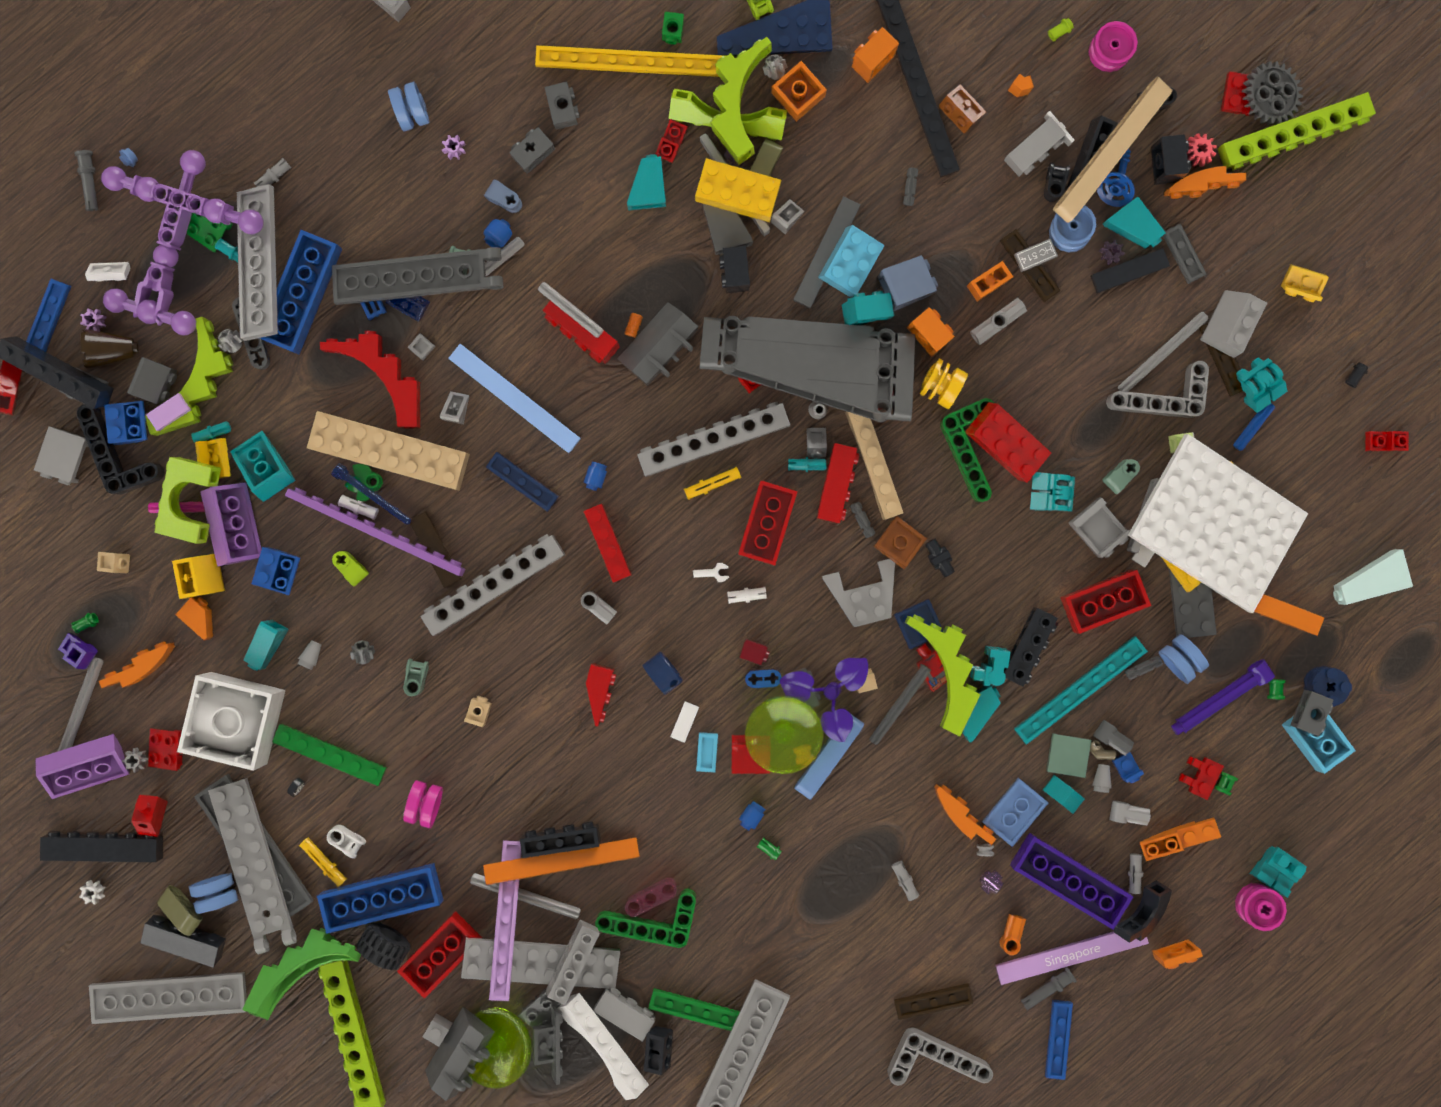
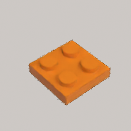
(1177, 953)

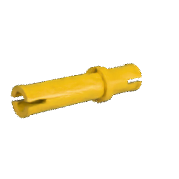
(733, 475)
(323, 862)

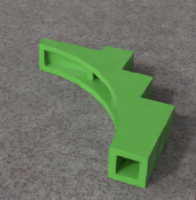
(295, 963)

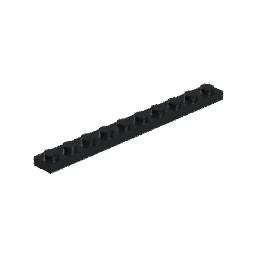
(919, 88)

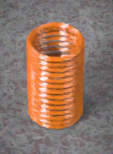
(633, 325)

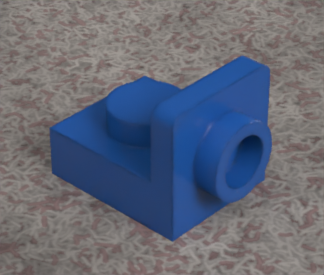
(1127, 768)

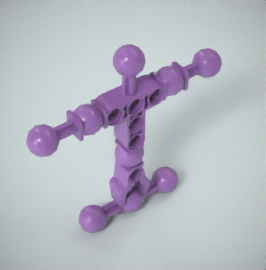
(166, 253)

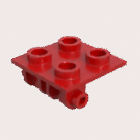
(163, 749)
(741, 759)

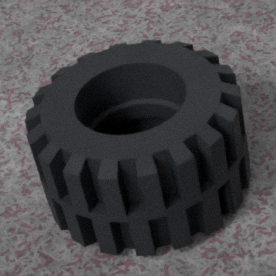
(383, 946)

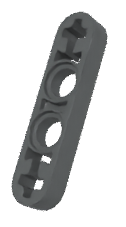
(253, 357)

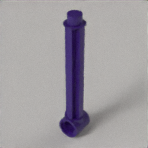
(1258, 674)

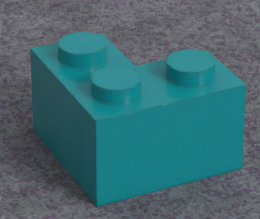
(864, 309)

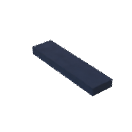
(522, 481)

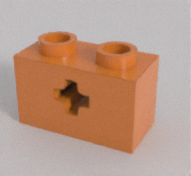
(989, 281)

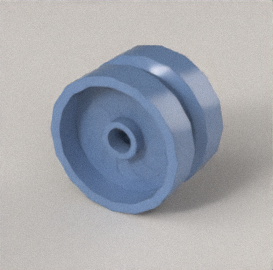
(408, 106)
(1076, 233)
(1183, 658)
(213, 892)

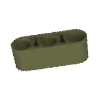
(767, 158)
(179, 910)

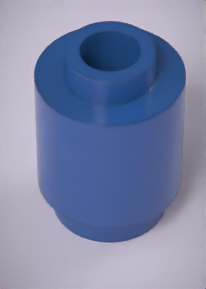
(595, 476)
(752, 816)

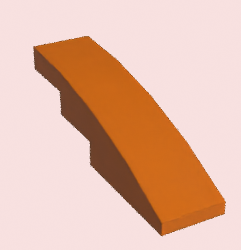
(1289, 615)

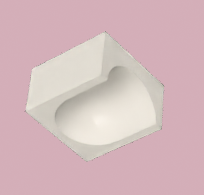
(231, 720)

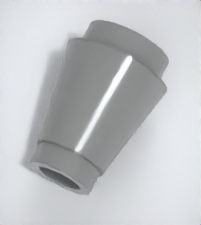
(812, 410)
(310, 655)
(1102, 779)

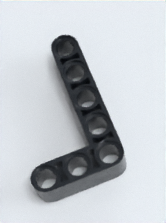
(111, 456)

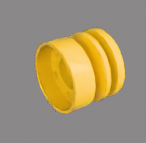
(943, 383)

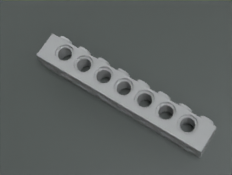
(779, 422)
(436, 624)

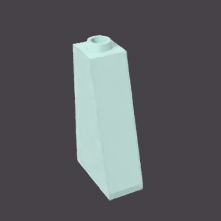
(1378, 578)

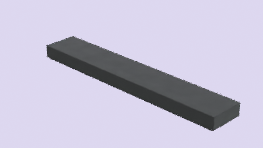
(811, 283)

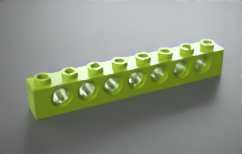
(1360, 106)
(357, 1027)

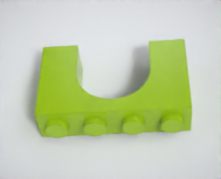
(170, 517)

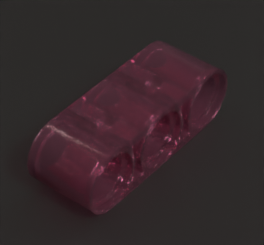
(644, 904)

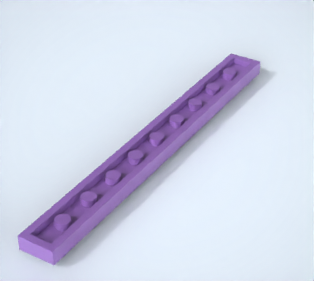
(368, 527)

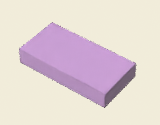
(168, 412)

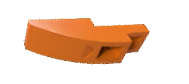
(1206, 179)
(142, 666)
(957, 811)
(1180, 837)

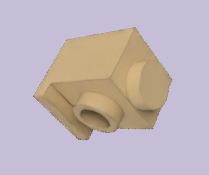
(870, 683)
(478, 719)

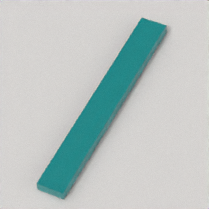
(1080, 690)

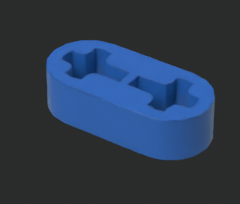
(763, 683)

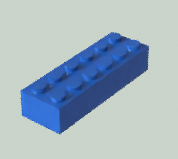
(302, 289)
(380, 898)

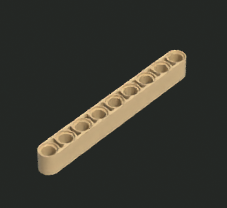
(1112, 149)

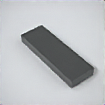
(1184, 253)

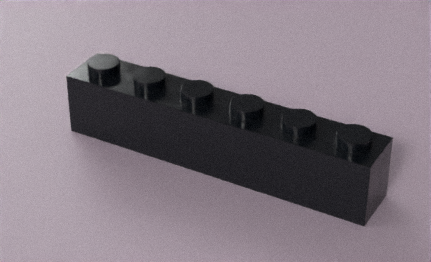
(55, 372)
(100, 848)

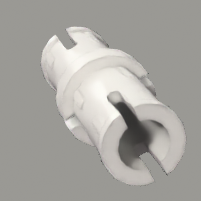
(358, 507)
(747, 595)

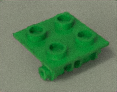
(206, 231)

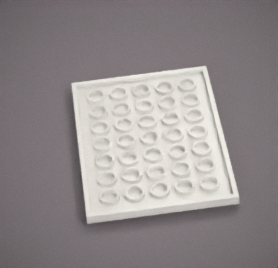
(1218, 523)

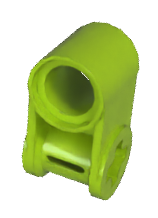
(760, 7)
(352, 570)

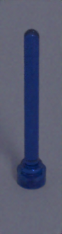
(342, 473)

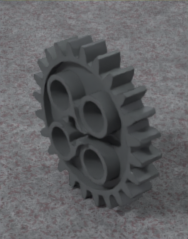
(1272, 93)

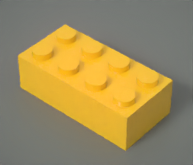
(737, 190)

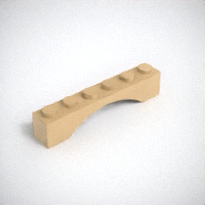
(876, 465)

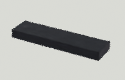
(1130, 270)

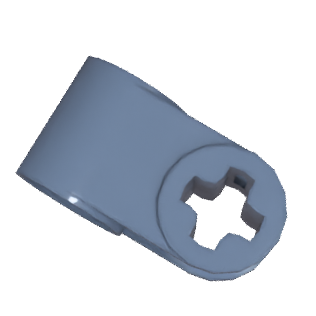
(501, 195)

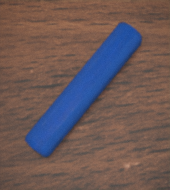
(1253, 427)

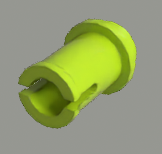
(1059, 30)

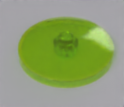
(783, 734)
(508, 1048)

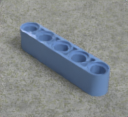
(825, 762)

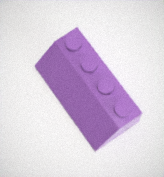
(231, 523)
(81, 766)

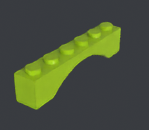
(689, 108)

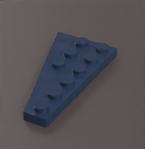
(791, 30)

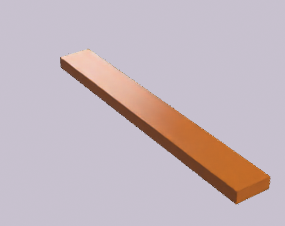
(560, 862)

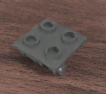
(538, 1010)

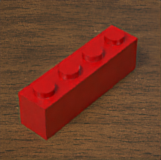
(836, 483)
(607, 543)

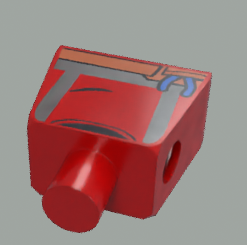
(936, 677)

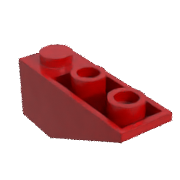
(9, 386)
(598, 685)

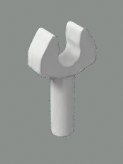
(712, 572)

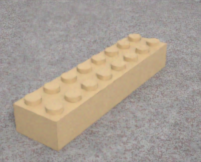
(388, 450)

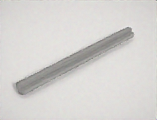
(1163, 352)
(81, 704)
(532, 898)

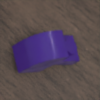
(77, 651)

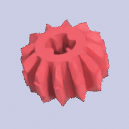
(1205, 145)

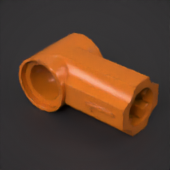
(1013, 931)

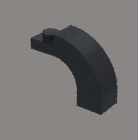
(1147, 915)

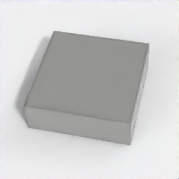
(421, 346)

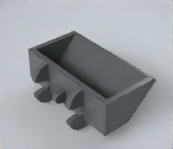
(659, 344)
(458, 1054)

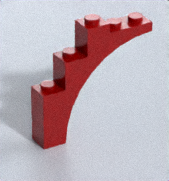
(404, 392)

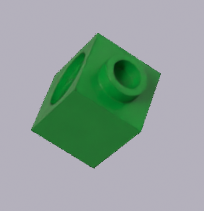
(673, 19)

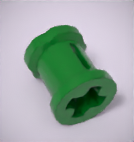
(1276, 689)
(1226, 783)

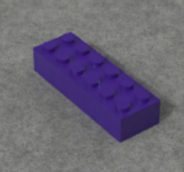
(1071, 881)

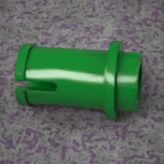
(89, 620)
(769, 848)

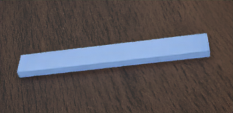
(514, 398)

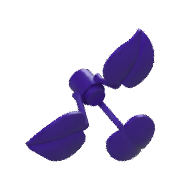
(853, 675)

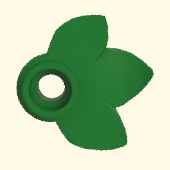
(365, 476)

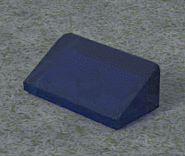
(411, 306)

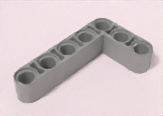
(1164, 402)
(936, 1054)

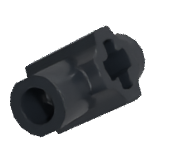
(939, 557)

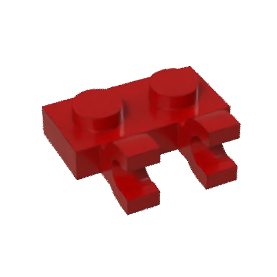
(1205, 778)

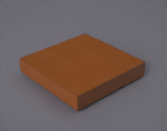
(900, 542)

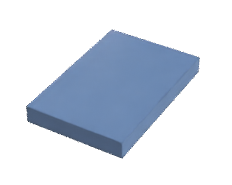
(1015, 812)

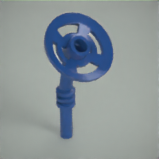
(1117, 185)

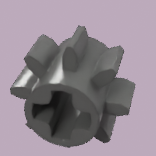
(362, 652)

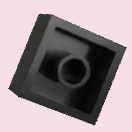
(1170, 159)
(735, 268)

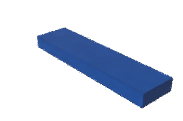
(48, 314)
(1058, 1039)

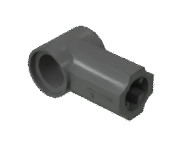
(1110, 736)

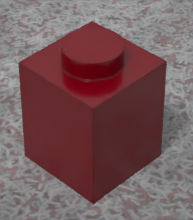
(754, 652)

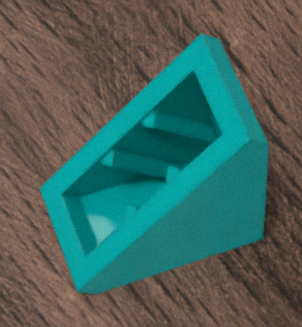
(1063, 794)

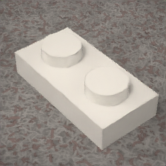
(107, 271)

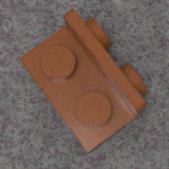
(962, 108)

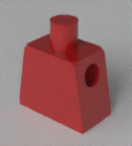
(149, 812)

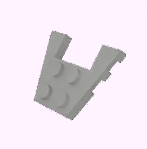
(868, 602)

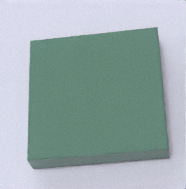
(1068, 755)

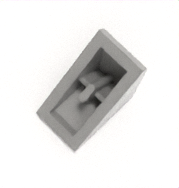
(786, 216)
(455, 408)

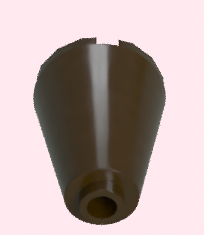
(106, 348)

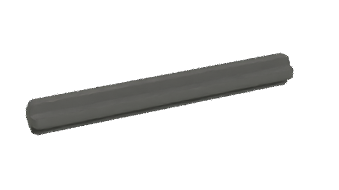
(900, 704)

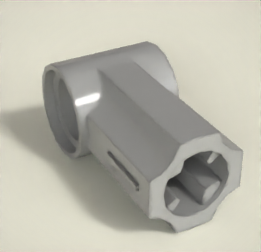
(599, 608)
(1124, 813)

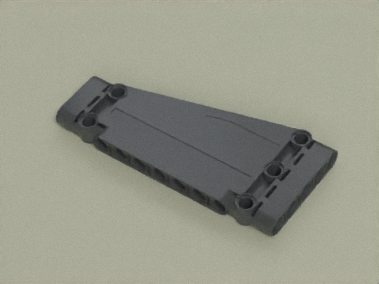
(817, 362)

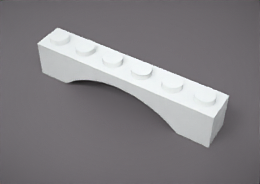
(585, 1021)

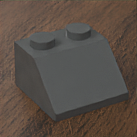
(152, 381)

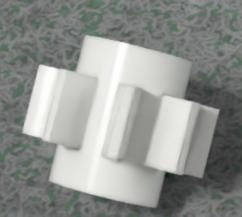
(86, 893)

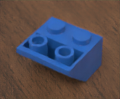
(125, 423)
(276, 570)

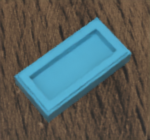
(707, 752)

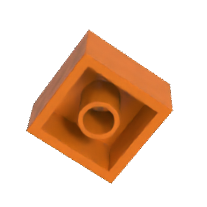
(874, 54)
(798, 91)
(931, 331)

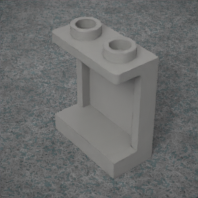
(61, 455)
(1099, 528)

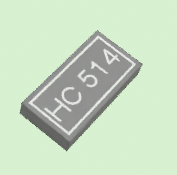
(1035, 255)

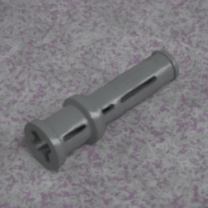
(86, 171)
(1056, 984)

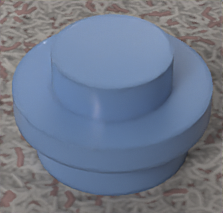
(128, 157)

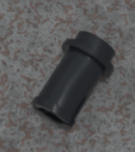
(1357, 374)

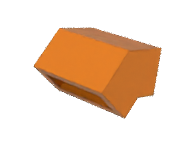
(1021, 86)

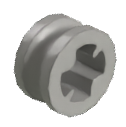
(985, 849)

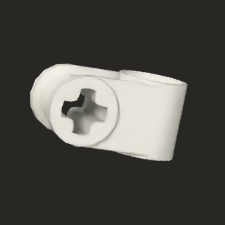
(347, 840)

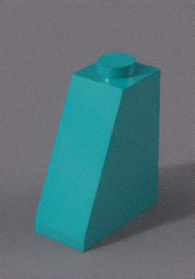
(648, 185)
(1136, 224)
(264, 644)
(983, 710)

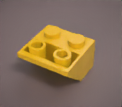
(198, 576)

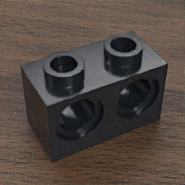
(658, 1050)

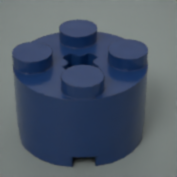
(1337, 683)

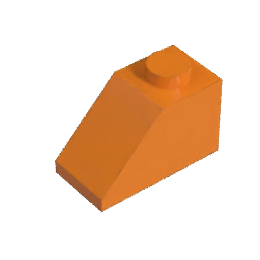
(197, 616)

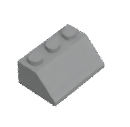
(1233, 322)

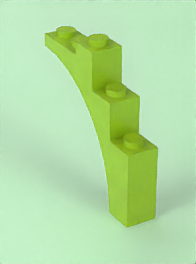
(728, 97)
(200, 387)
(960, 698)

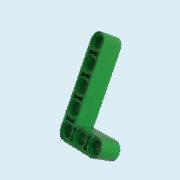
(957, 451)
(651, 925)

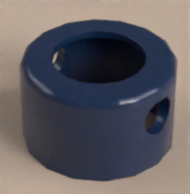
(662, 673)

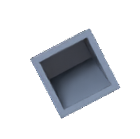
(908, 282)

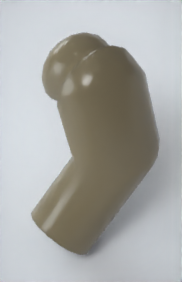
(1099, 752)

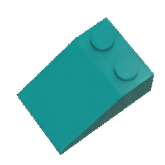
(262, 466)

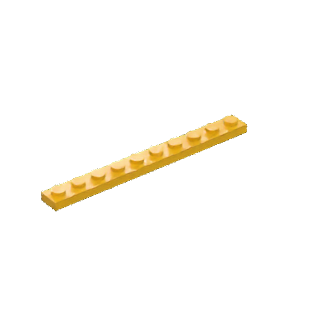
(626, 61)

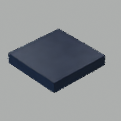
(911, 635)

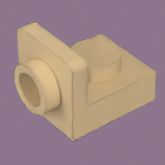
(113, 562)

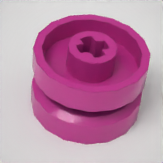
(1113, 46)
(423, 804)
(1260, 906)

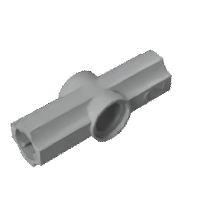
(1007, 314)

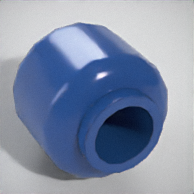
(497, 233)

